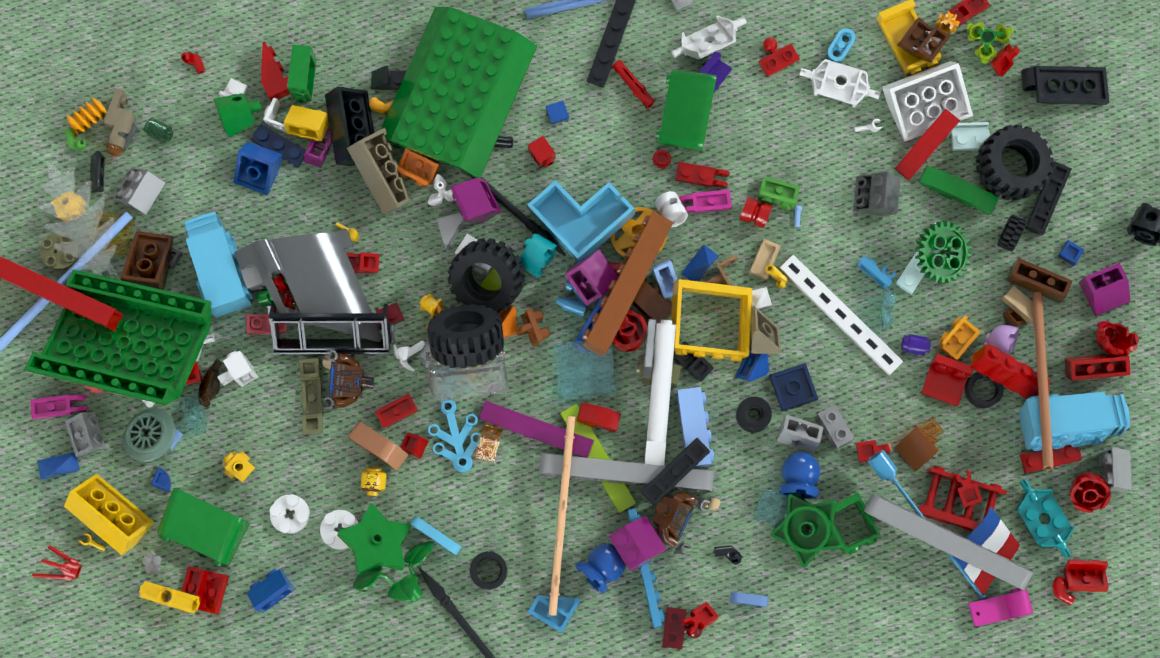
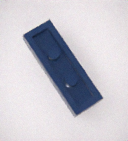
(271, 140)

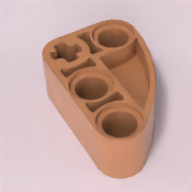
(378, 445)

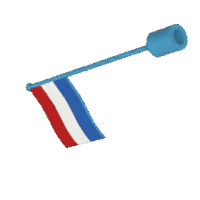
(989, 533)

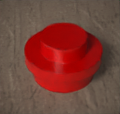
(661, 159)

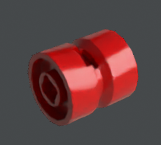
(755, 212)

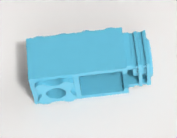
(216, 265)
(1075, 419)

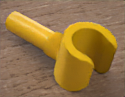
(354, 235)
(91, 542)

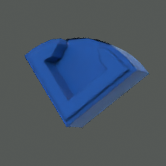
(161, 480)

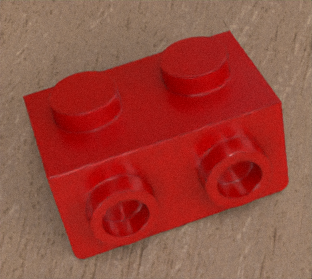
(1086, 575)

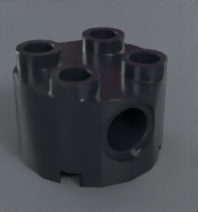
(1145, 225)

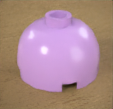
(1003, 337)

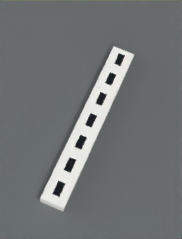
(841, 315)

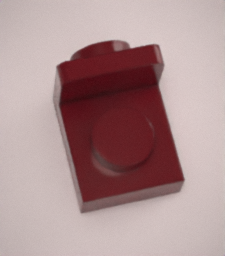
(395, 314)

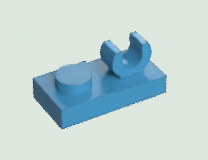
(870, 268)

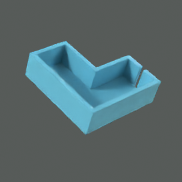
(582, 227)

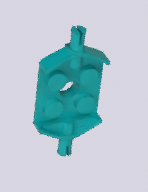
(1058, 528)

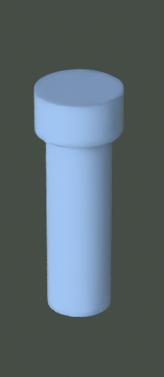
(798, 209)

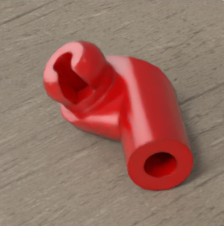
(195, 60)
(1059, 591)

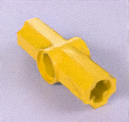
(178, 599)

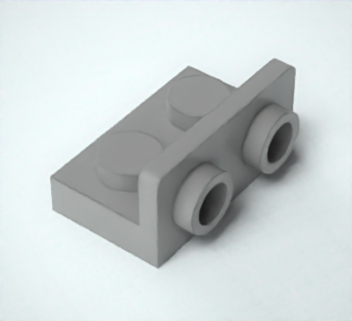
(85, 433)

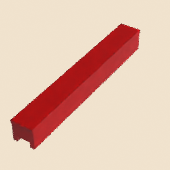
(59, 294)

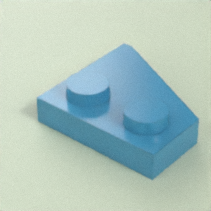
(565, 610)

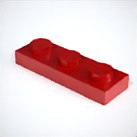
(1033, 460)

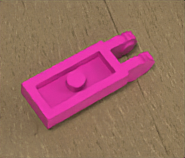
(708, 201)
(56, 406)

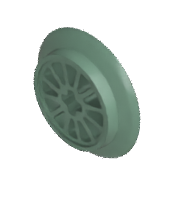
(161, 446)

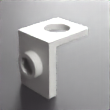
(270, 113)

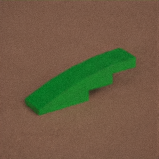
(958, 189)

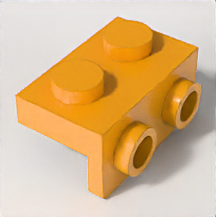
(959, 338)

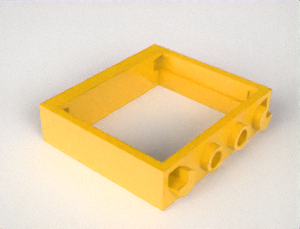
(745, 297)

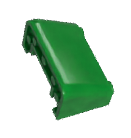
(686, 109)
(202, 527)

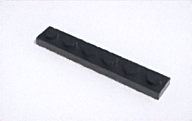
(610, 42)

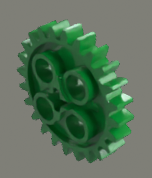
(945, 234)

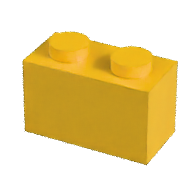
(306, 123)

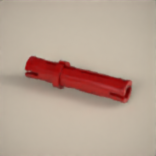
(638, 89)

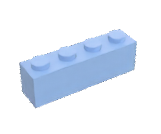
(694, 420)

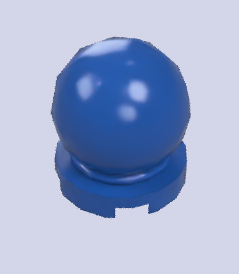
(801, 474)
(602, 566)

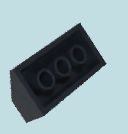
(348, 120)

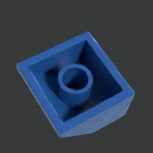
(257, 167)
(270, 591)

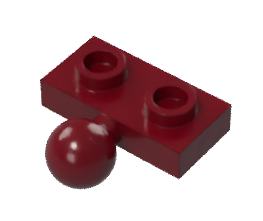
(674, 630)

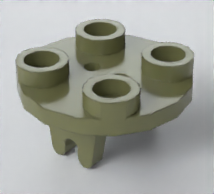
(54, 260)

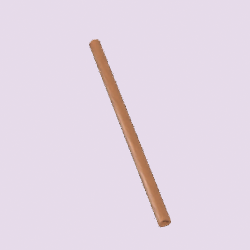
(1044, 407)

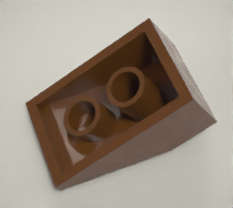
(148, 260)

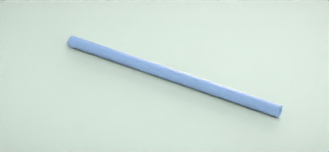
(42, 303)

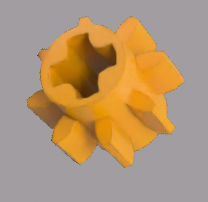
(947, 22)

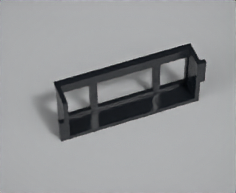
(319, 346)

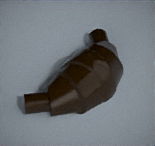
(210, 384)

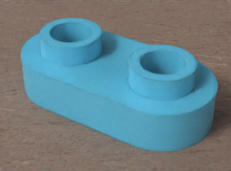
(840, 46)

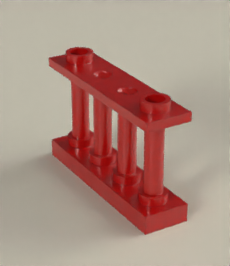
(946, 515)

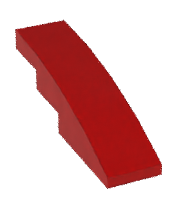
(927, 144)

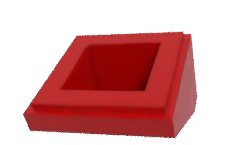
(414, 445)

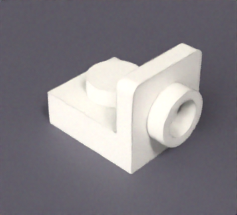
(234, 87)

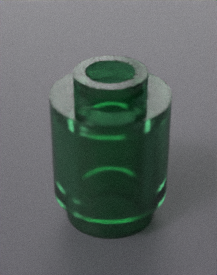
(158, 130)

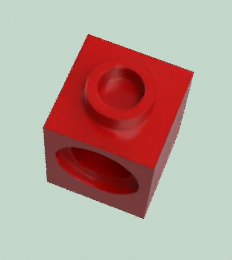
(542, 152)

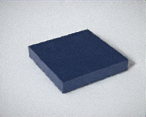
(793, 387)

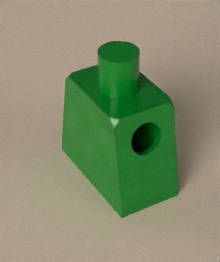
(236, 112)

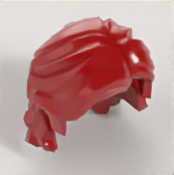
(1115, 338)

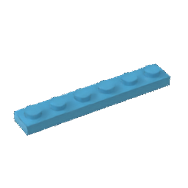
(648, 579)

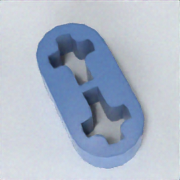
(749, 599)

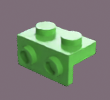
(778, 193)

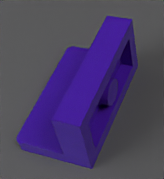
(716, 67)

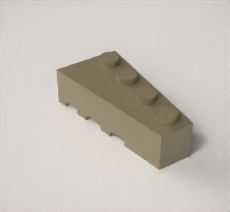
(379, 170)

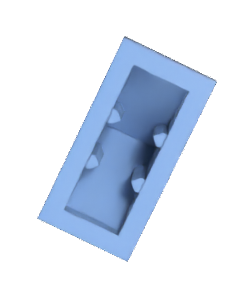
(664, 277)

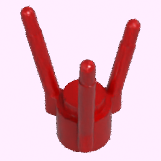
(69, 569)

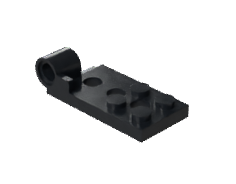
(1039, 79)

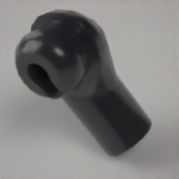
(730, 552)

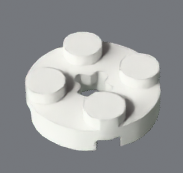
(331, 522)
(288, 525)

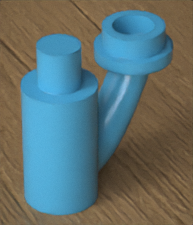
(572, 305)

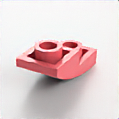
(260, 324)

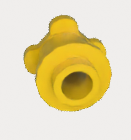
(429, 304)

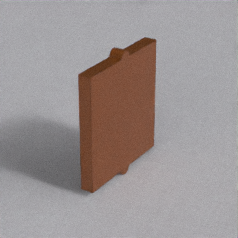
(916, 449)

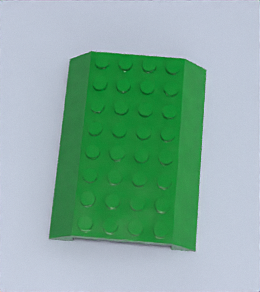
(458, 89)
(144, 356)

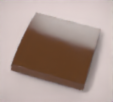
(923, 40)

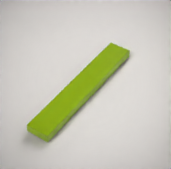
(617, 492)

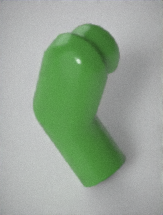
(73, 142)

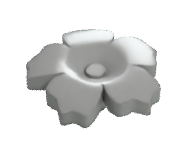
(152, 562)

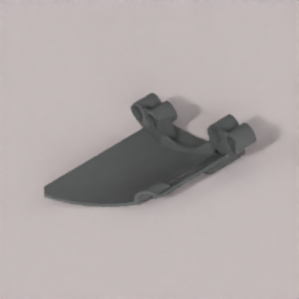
(316, 275)

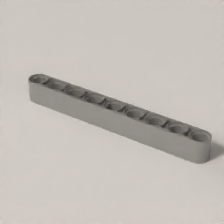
(620, 472)
(948, 541)

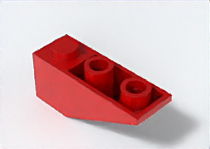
(271, 75)

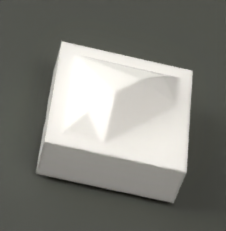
(761, 298)

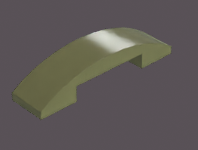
(311, 395)

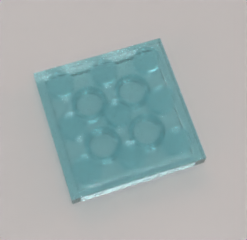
(583, 372)

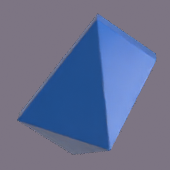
(700, 264)
(753, 367)
(58, 465)

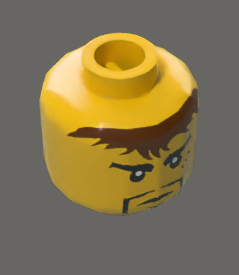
(373, 480)

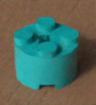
(537, 254)

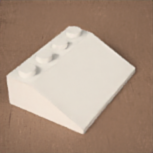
(924, 96)

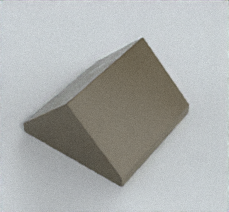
(763, 334)

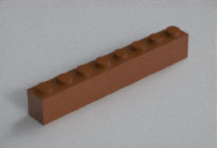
(627, 284)

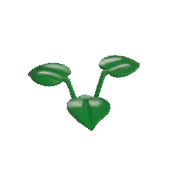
(406, 588)

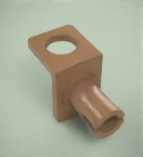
(721, 278)

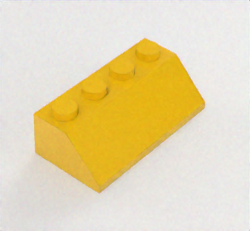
(108, 513)

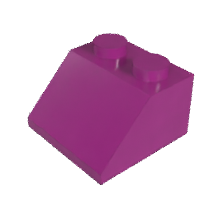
(637, 543)

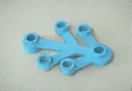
(456, 439)

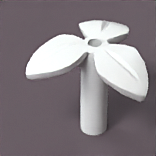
(440, 185)
(404, 353)

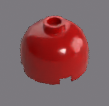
(1089, 492)

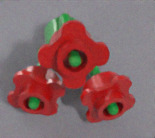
(264, 297)

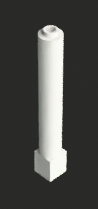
(660, 393)

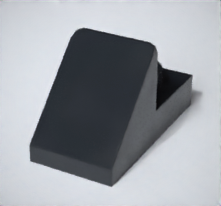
(386, 79)

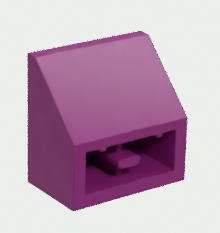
(475, 200)
(591, 276)
(1106, 289)

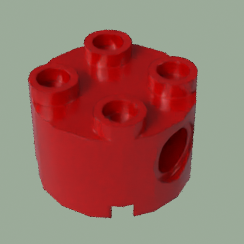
(631, 333)

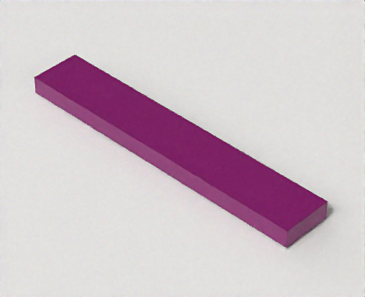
(534, 428)

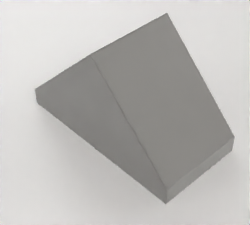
(450, 227)

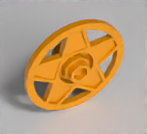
(630, 230)

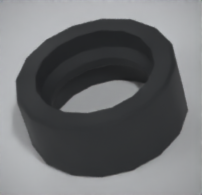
(976, 401)
(503, 570)

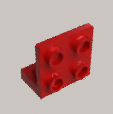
(946, 379)

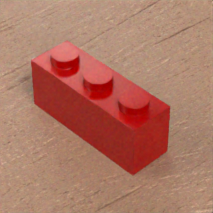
(1097, 366)

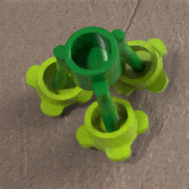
(987, 37)

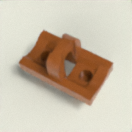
(530, 327)

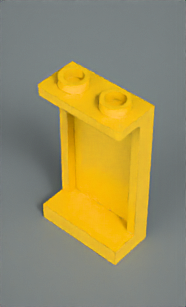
(895, 24)

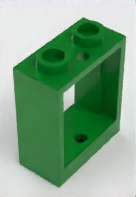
(301, 73)
(857, 500)

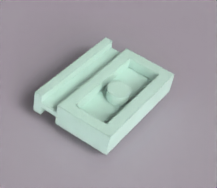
(969, 136)

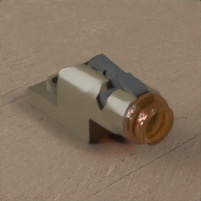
(121, 123)

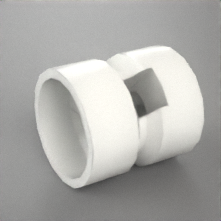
(671, 208)

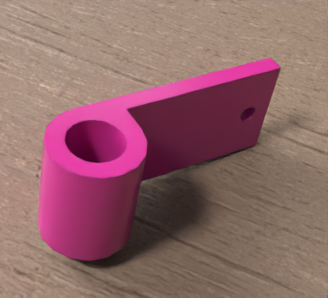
(1001, 607)

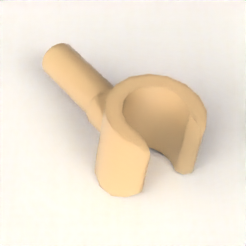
(713, 505)

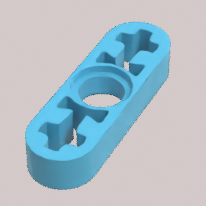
(435, 535)

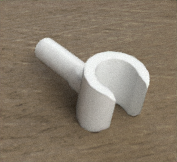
(872, 127)

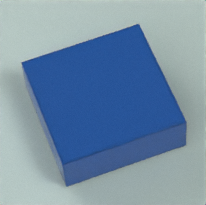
(557, 112)
(1071, 252)

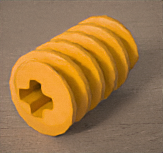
(86, 115)

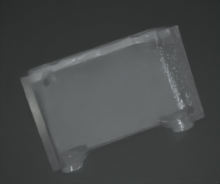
(467, 382)

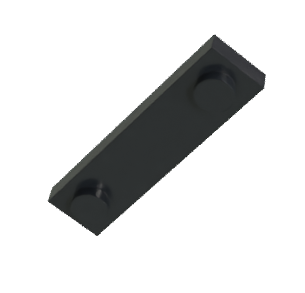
(1048, 199)
(675, 471)

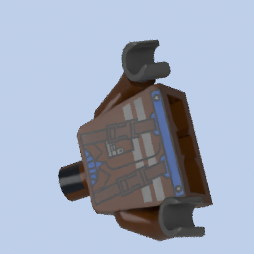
(345, 381)
(673, 516)

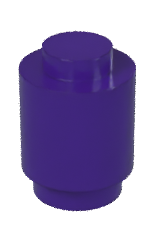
(915, 344)

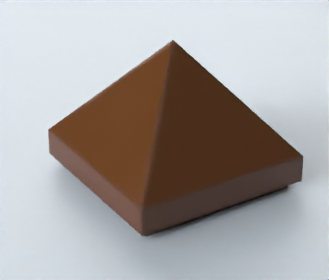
(1013, 319)

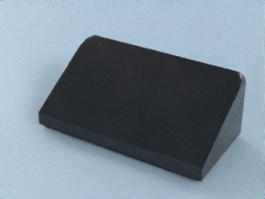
(97, 172)

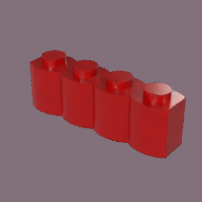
(1006, 371)

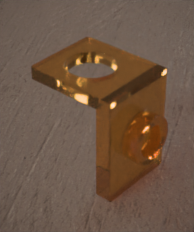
(488, 444)

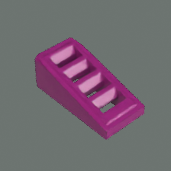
(315, 157)

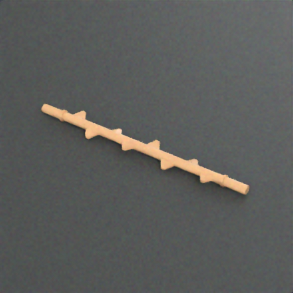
(561, 515)

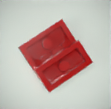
(207, 586)

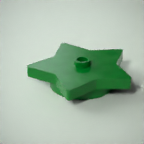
(795, 533)
(363, 539)

